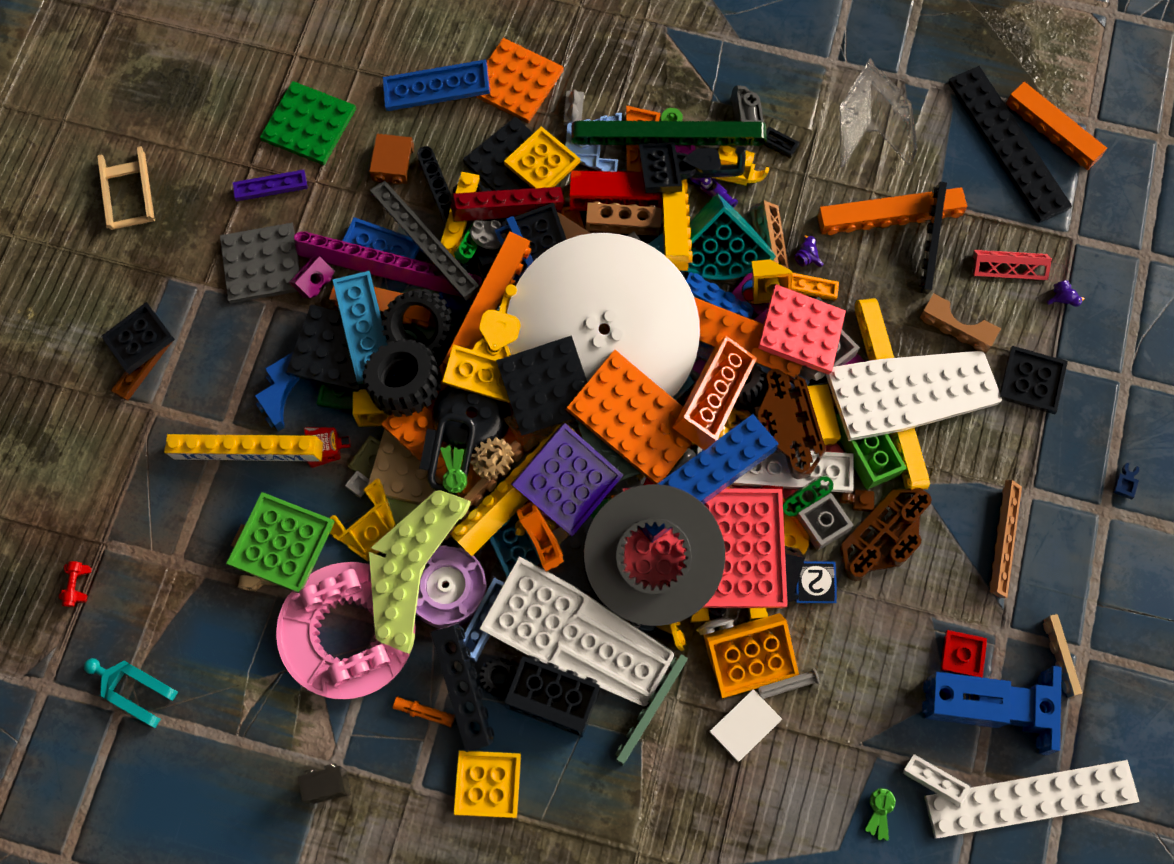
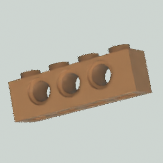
(615, 224)

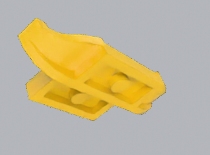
(729, 157)

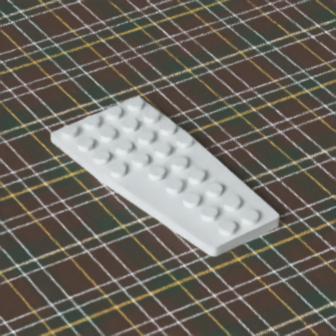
(910, 391)
(576, 633)

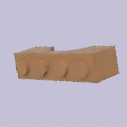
(979, 336)

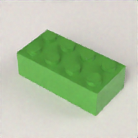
(874, 457)

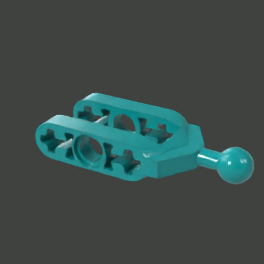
(111, 678)

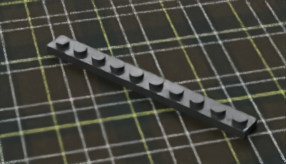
(426, 241)

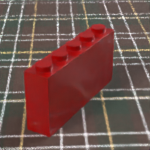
(609, 188)

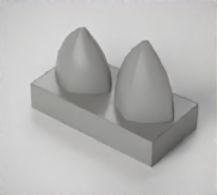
(573, 106)

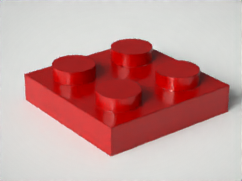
(963, 654)

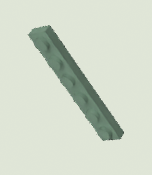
(646, 716)

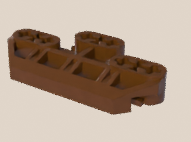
(788, 428)
(892, 534)

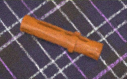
(423, 711)

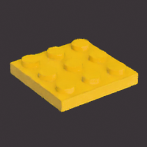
(542, 160)
(487, 784)

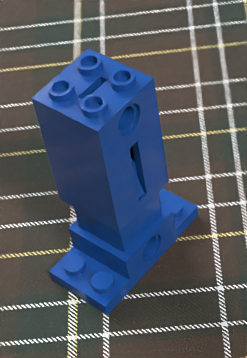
(997, 703)

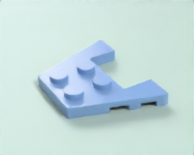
(590, 154)

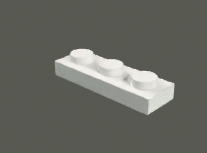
(936, 780)

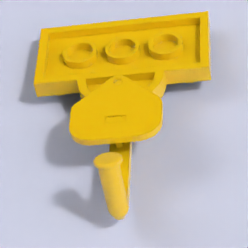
(477, 368)

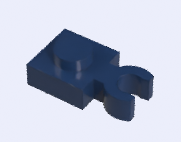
(1126, 483)

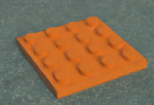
(519, 79)

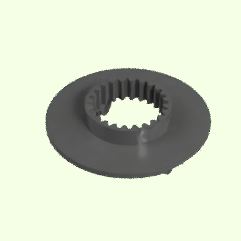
(606, 557)

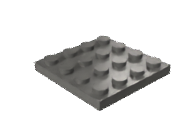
(259, 262)

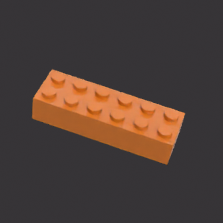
(715, 393)

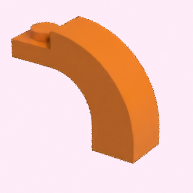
(541, 535)

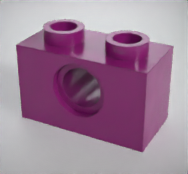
(302, 280)

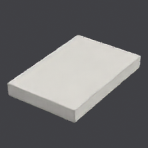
(745, 725)

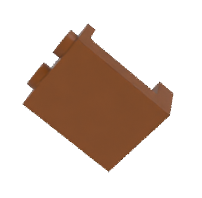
(391, 158)

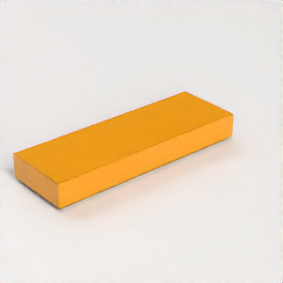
(815, 286)

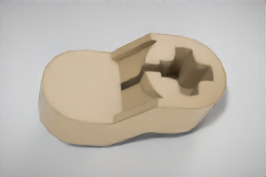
(252, 583)

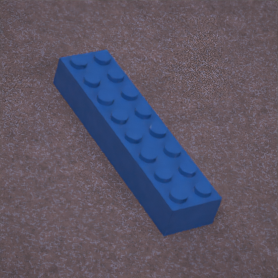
(719, 465)

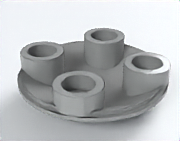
(484, 234)
(721, 623)

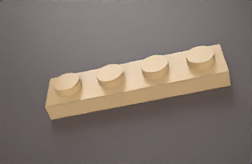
(1060, 648)

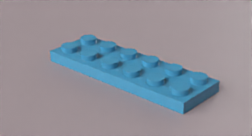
(360, 318)

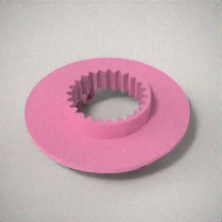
(302, 649)

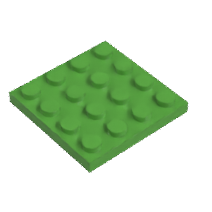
(280, 542)

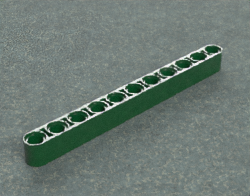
(681, 132)

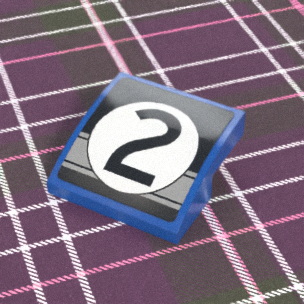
(817, 582)

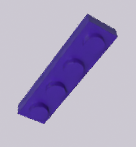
(270, 185)

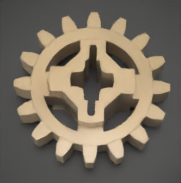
(492, 458)

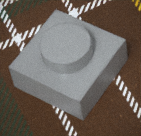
(357, 484)

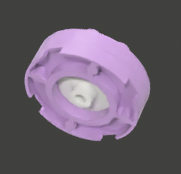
(465, 592)

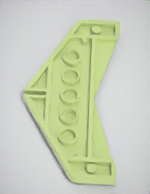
(398, 575)

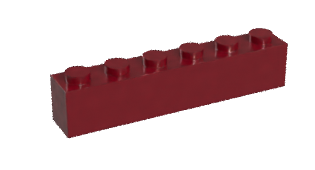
(503, 203)

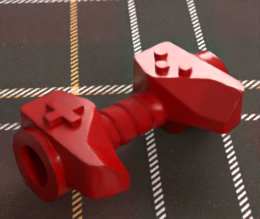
(70, 595)

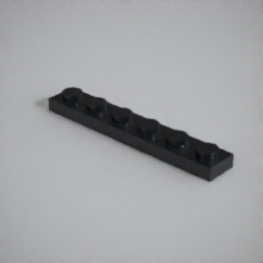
(931, 244)

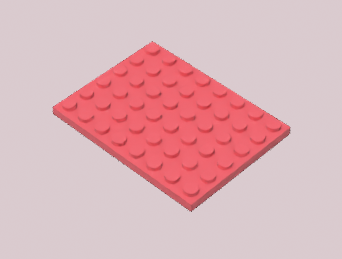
(753, 551)

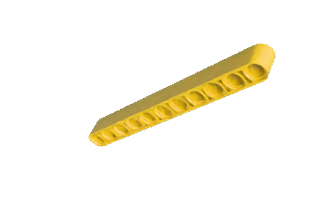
(879, 347)

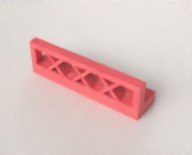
(1015, 258)

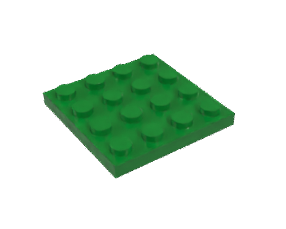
(308, 123)

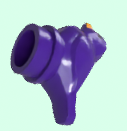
(808, 253)
(1065, 294)

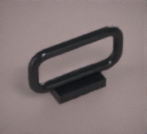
(433, 444)

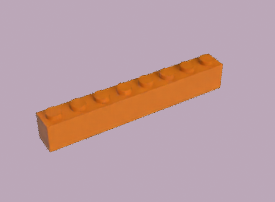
(887, 211)
(492, 290)

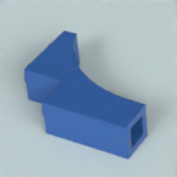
(274, 397)

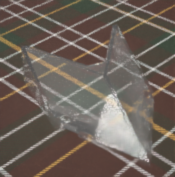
(876, 106)

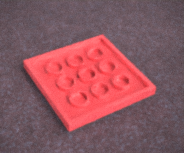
(802, 329)

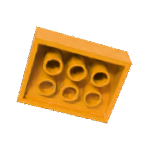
(751, 655)

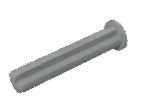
(789, 684)

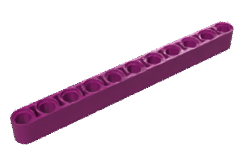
(375, 261)

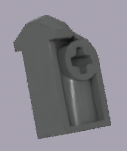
(746, 105)

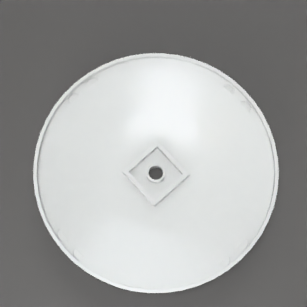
(615, 284)

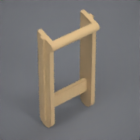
(120, 170)

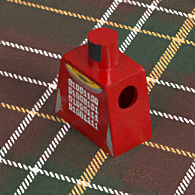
(331, 444)

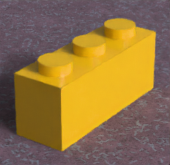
(825, 413)

